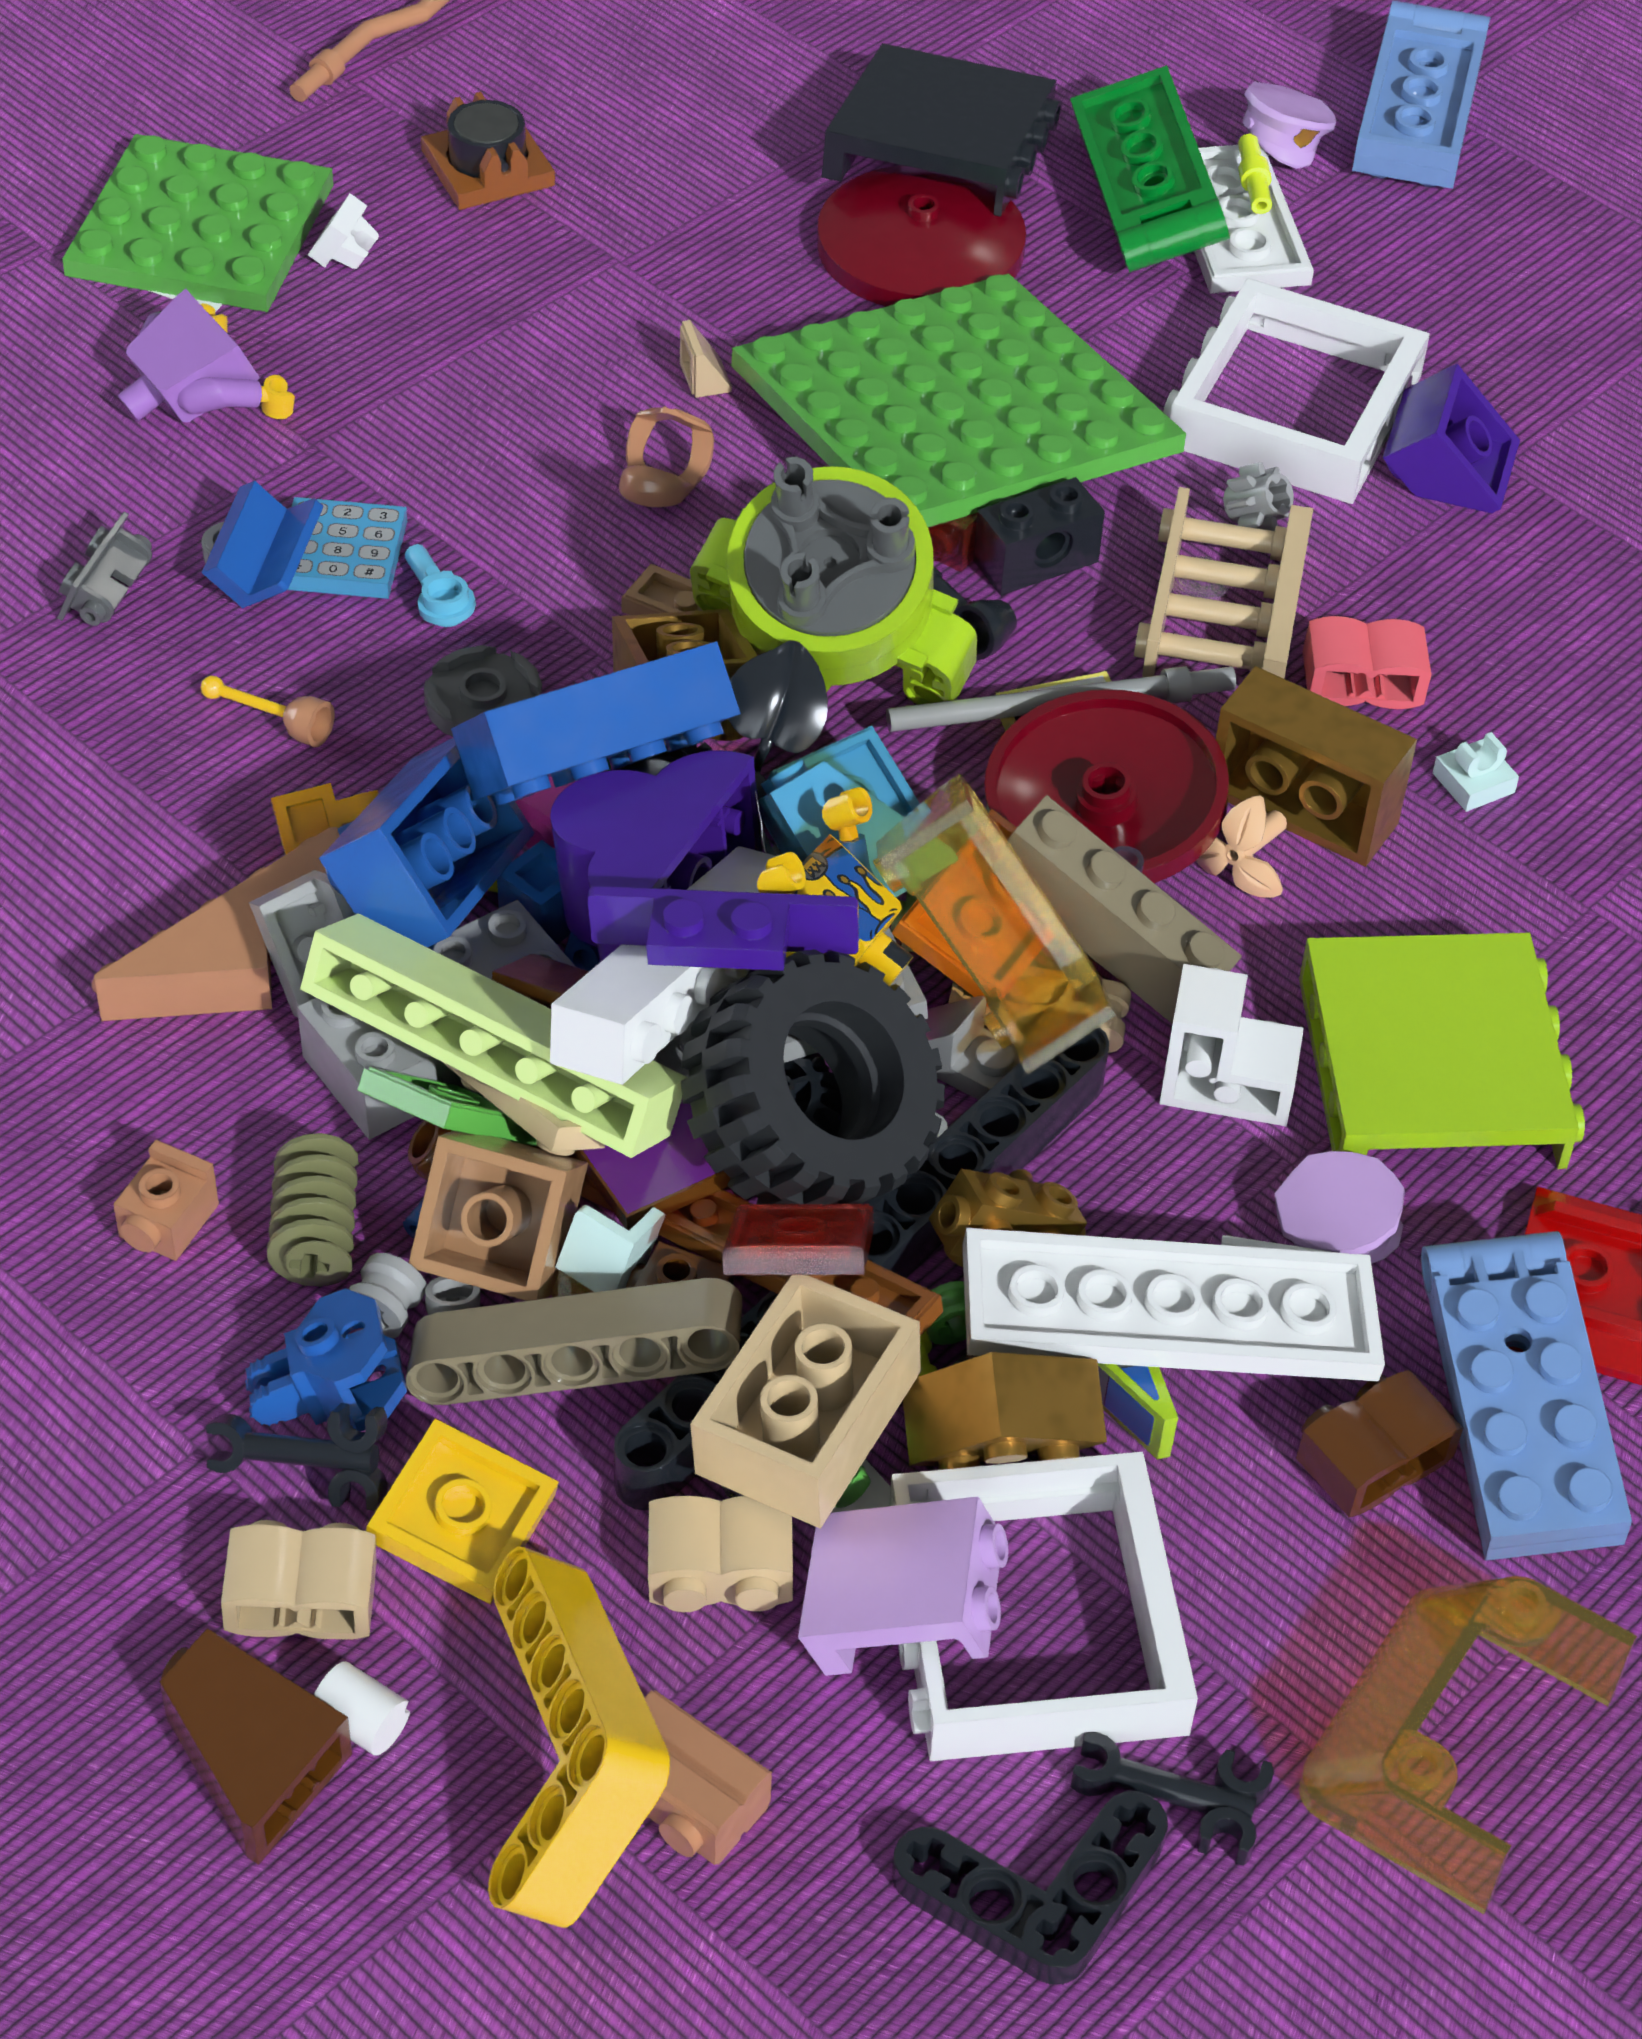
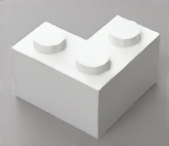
(1228, 1060)

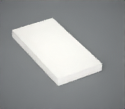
(1259, 245)

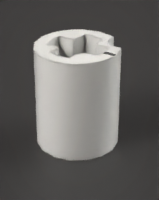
(372, 1709)

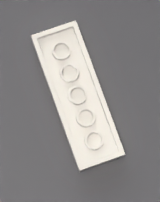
(1172, 1304)

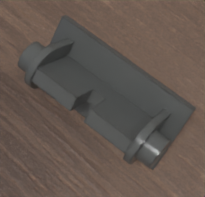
(111, 554)

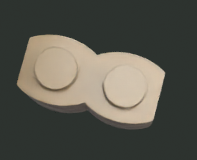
(718, 1553)
(299, 1581)

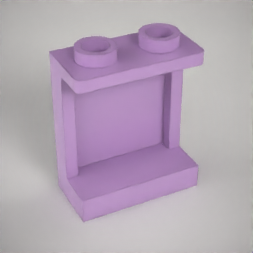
(902, 1580)

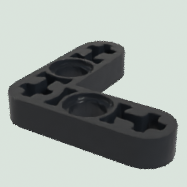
(1034, 1912)

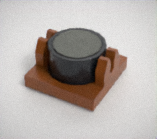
(487, 153)

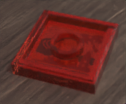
(799, 1239)

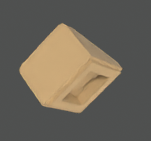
(701, 363)

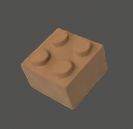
(496, 1214)

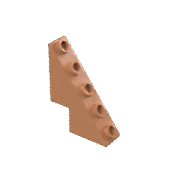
(209, 958)

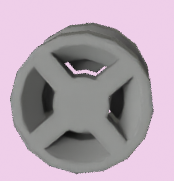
(394, 1287)

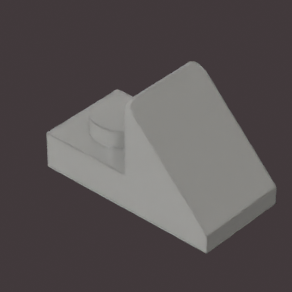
(967, 1050)

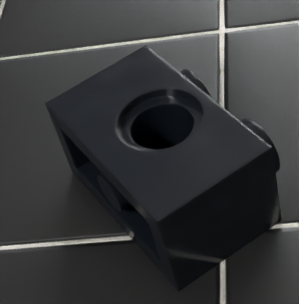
(1038, 536)

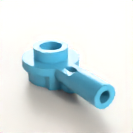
(444, 596)

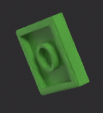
(442, 1104)

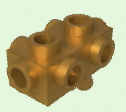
(1003, 1203)

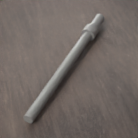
(1172, 685)

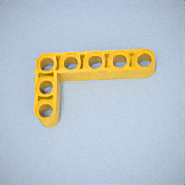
(600, 1729)

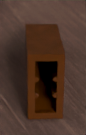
(252, 1738)

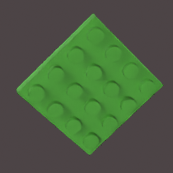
(199, 222)

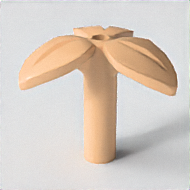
(1246, 832)

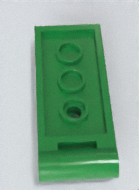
(1149, 169)

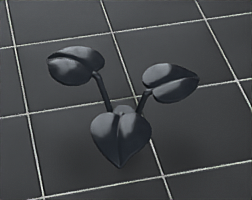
(779, 702)

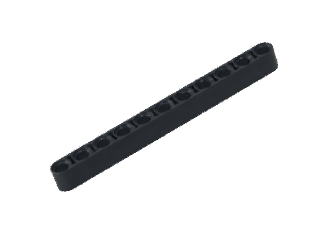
(992, 1136)

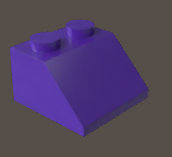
(1451, 443)

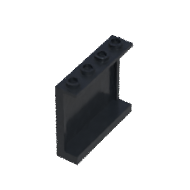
(944, 119)

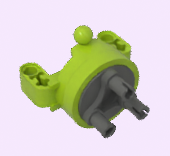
(845, 574)

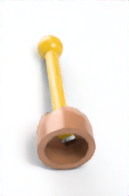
(305, 718)

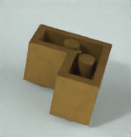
(1003, 1410)

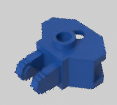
(329, 1365)

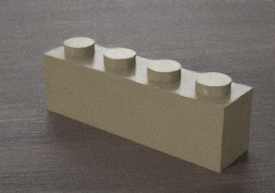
(1115, 908)

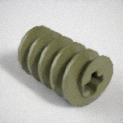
(313, 1210)

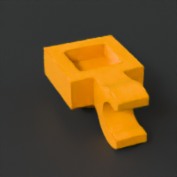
(313, 811)

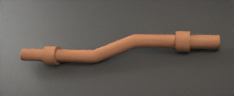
(331, 62)

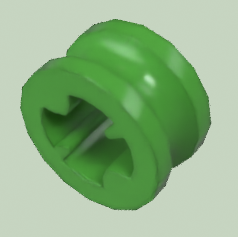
(951, 1324)

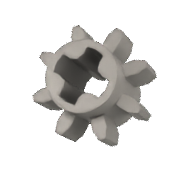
(1258, 497)

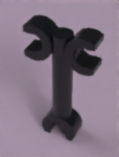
(347, 1450)
(1226, 1804)

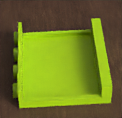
(1437, 1043)

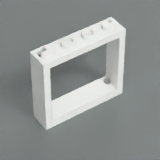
(1318, 325)
(1045, 1490)

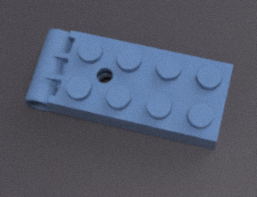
(1421, 94)
(1532, 1418)

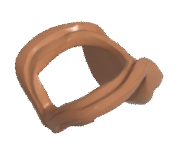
(654, 486)

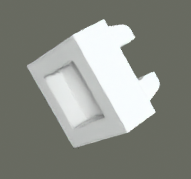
(346, 236)

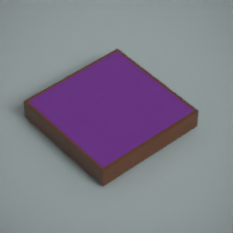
(659, 1177)

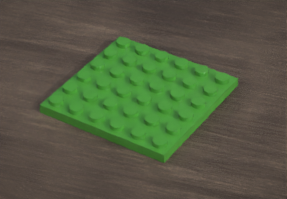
(958, 398)

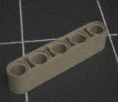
(575, 1341)

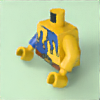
(843, 869)

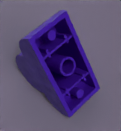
(651, 828)

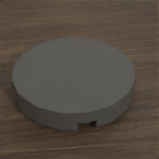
(477, 682)

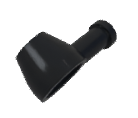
(991, 619)

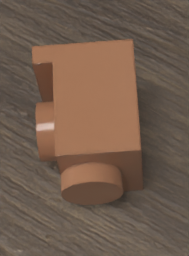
(166, 1201)

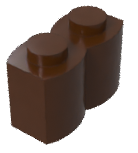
(1377, 1442)

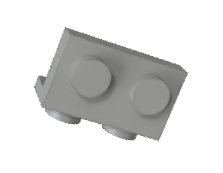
(288, 925)

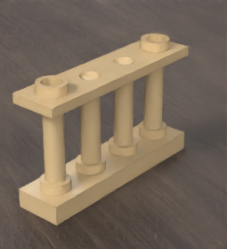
(1277, 582)

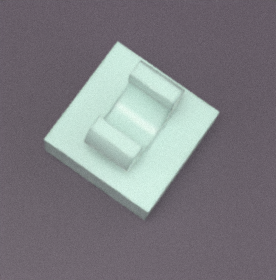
(1476, 772)

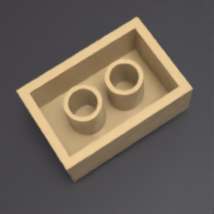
(806, 1398)

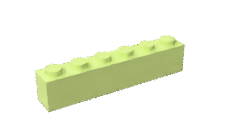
(481, 1031)

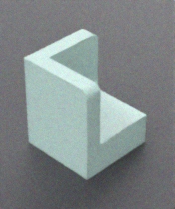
(604, 1252)

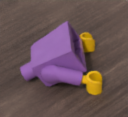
(196, 366)

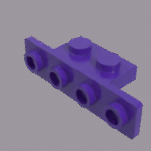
(722, 926)

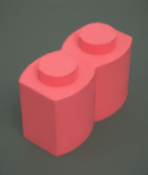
(1367, 662)

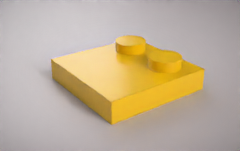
(461, 1509)

